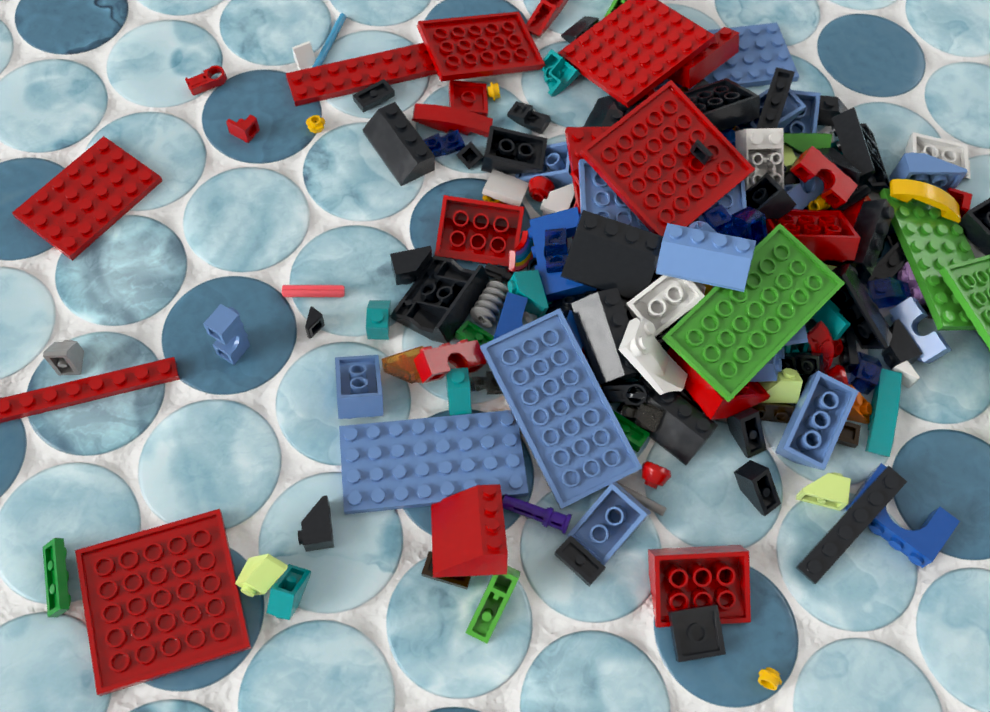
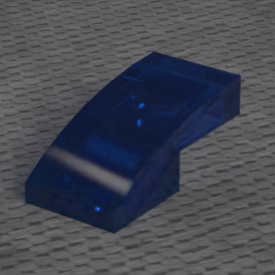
(720, 221)
(556, 249)

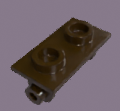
(774, 411)

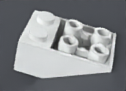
(764, 151)

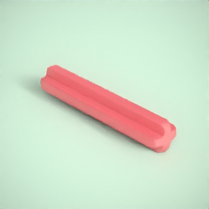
(313, 290)

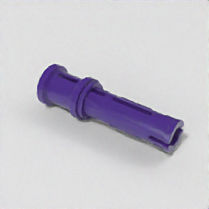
(546, 516)

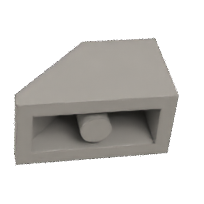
(65, 357)

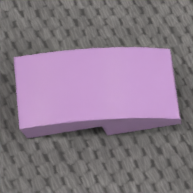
(905, 274)

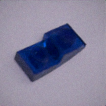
(446, 144)

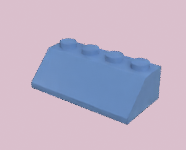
(705, 257)
(817, 421)

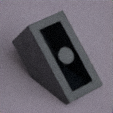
(828, 108)
(409, 264)
(901, 347)
(747, 431)
(758, 486)
(317, 527)

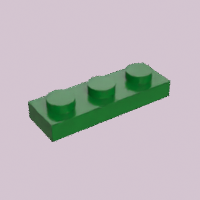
(56, 577)

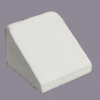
(304, 55)
(909, 375)

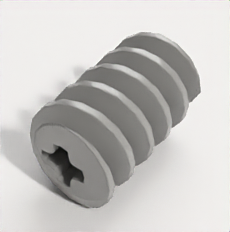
(489, 304)

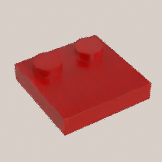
(468, 96)

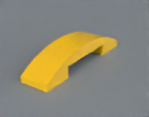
(907, 189)

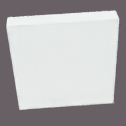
(505, 188)

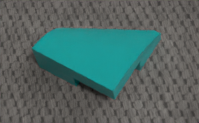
(558, 73)

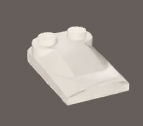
(942, 149)
(666, 301)
(650, 358)

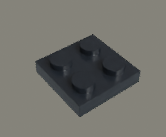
(696, 632)

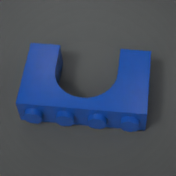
(554, 285)
(513, 313)
(918, 545)

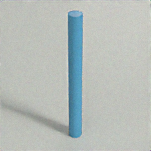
(330, 40)

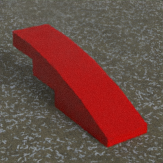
(544, 16)
(447, 118)

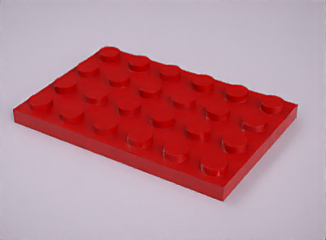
(480, 46)
(87, 197)

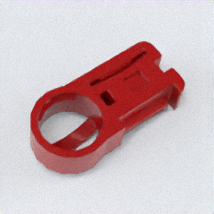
(204, 82)

